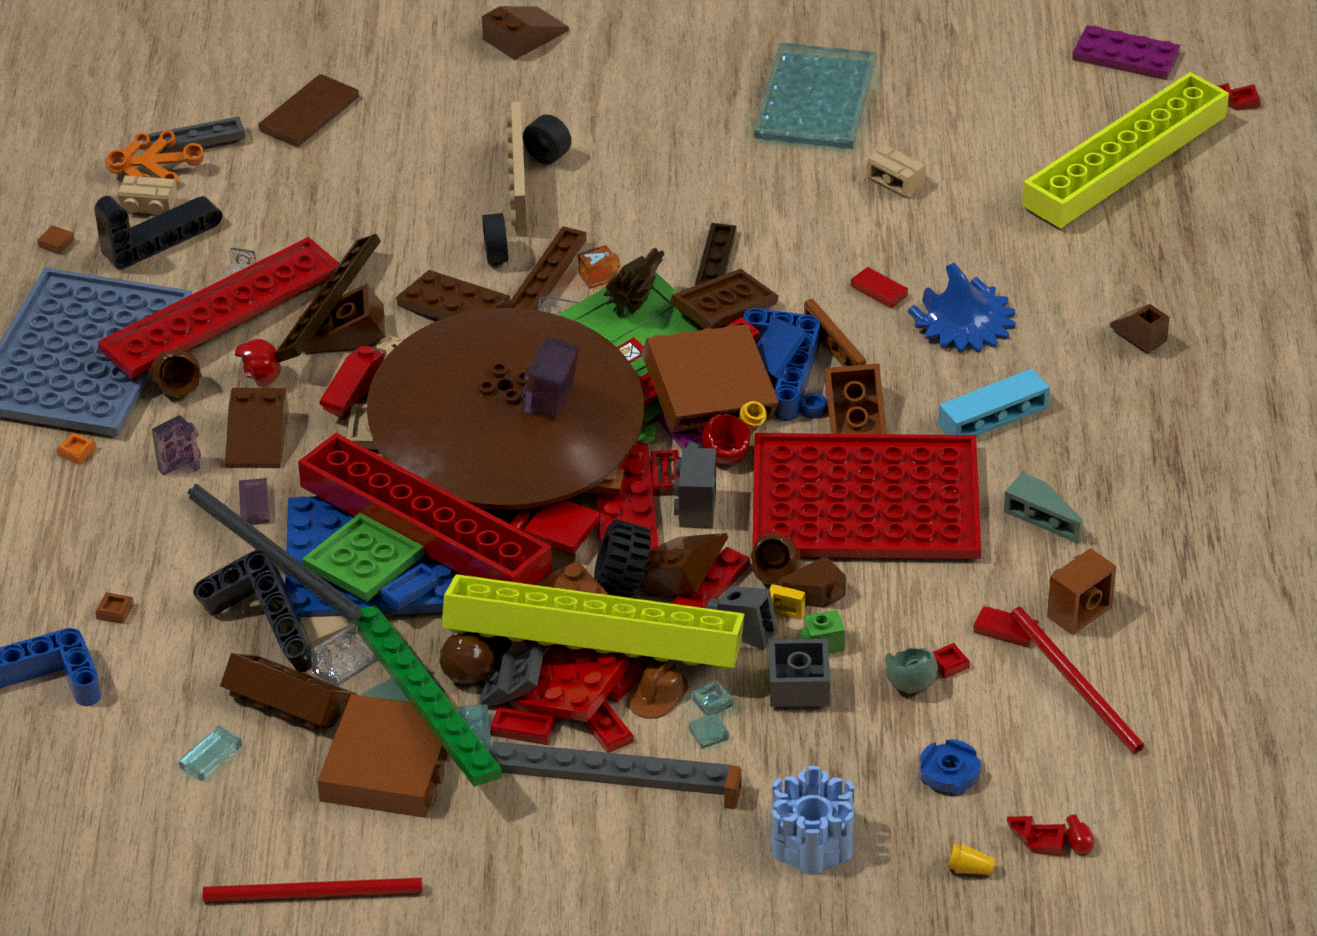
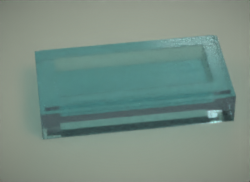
(210, 753)

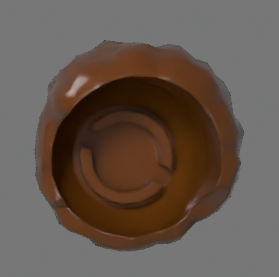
(175, 372)
(774, 558)
(466, 658)

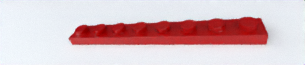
(723, 573)

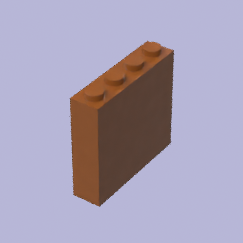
(707, 375)
(383, 759)

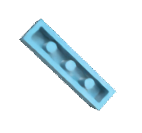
(994, 405)

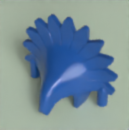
(964, 313)

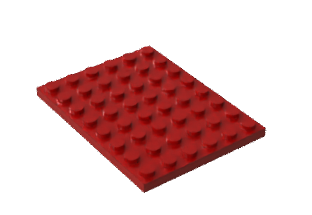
(869, 494)

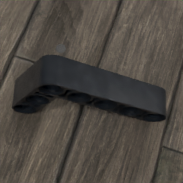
(128, 245)
(259, 575)

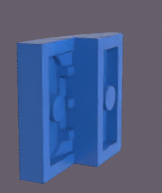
(779, 345)

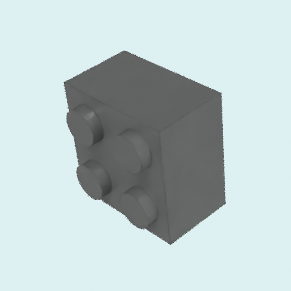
(695, 488)
(799, 672)

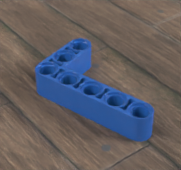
(796, 374)
(50, 654)

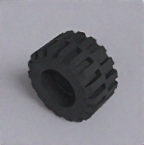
(622, 557)

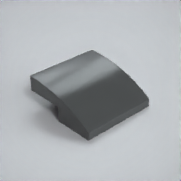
(513, 675)

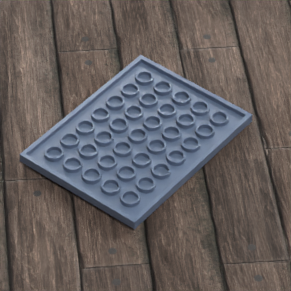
(52, 352)

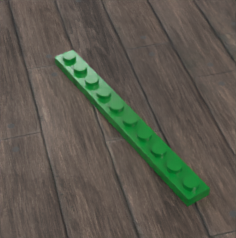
(427, 698)

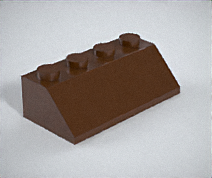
(285, 689)

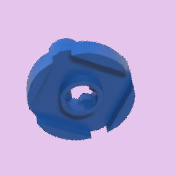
(945, 779)

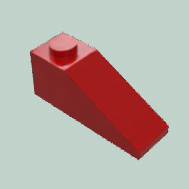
(352, 379)

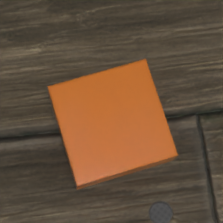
(76, 448)

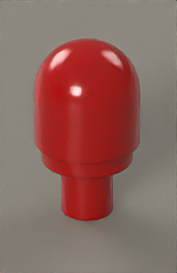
(1079, 835)

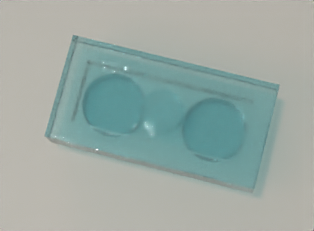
(478, 720)

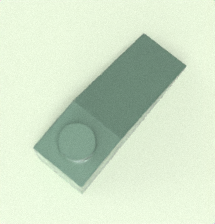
(1041, 506)

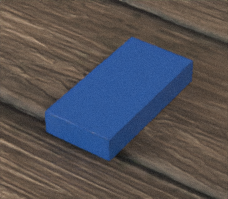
(410, 586)

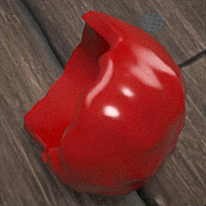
(259, 361)
(728, 436)

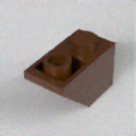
(1143, 326)

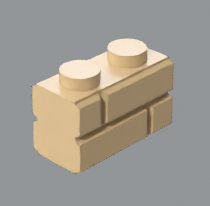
(896, 171)
(147, 195)

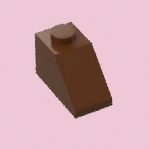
(819, 580)

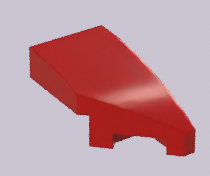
(1243, 97)
(1039, 838)

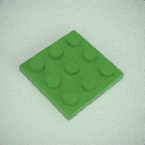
(363, 556)

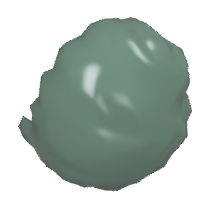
(911, 669)

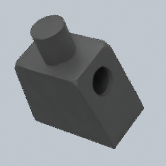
(757, 610)

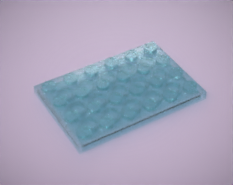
(815, 95)

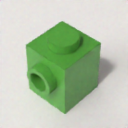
(825, 626)

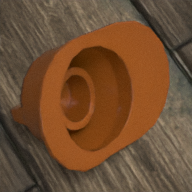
(658, 690)

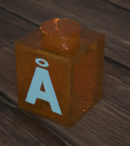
(597, 266)

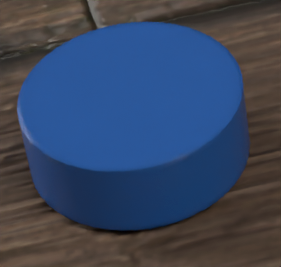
(813, 405)

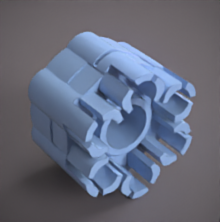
(812, 821)

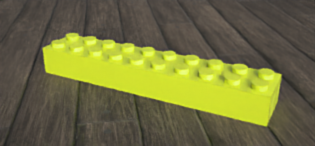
(1124, 150)
(593, 621)

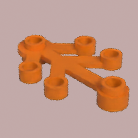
(150, 158)

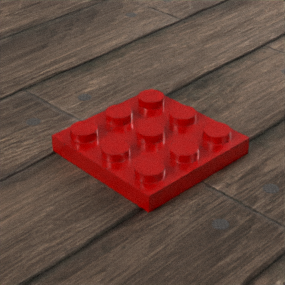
(573, 682)

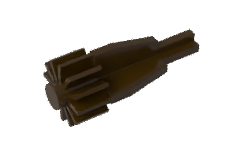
(634, 282)

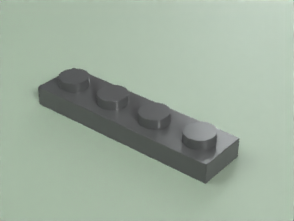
(203, 134)

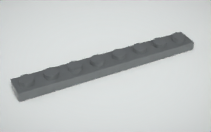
(610, 768)

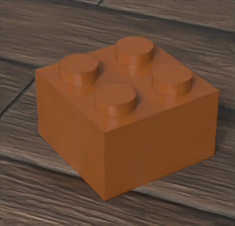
(1081, 591)

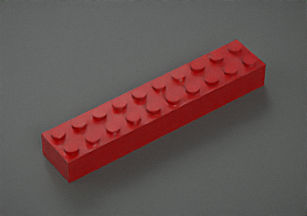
(441, 522)

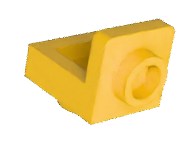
(788, 601)

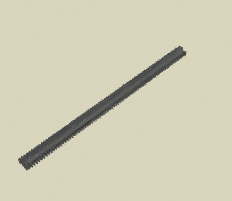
(278, 555)

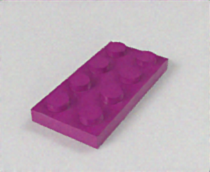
(1126, 52)

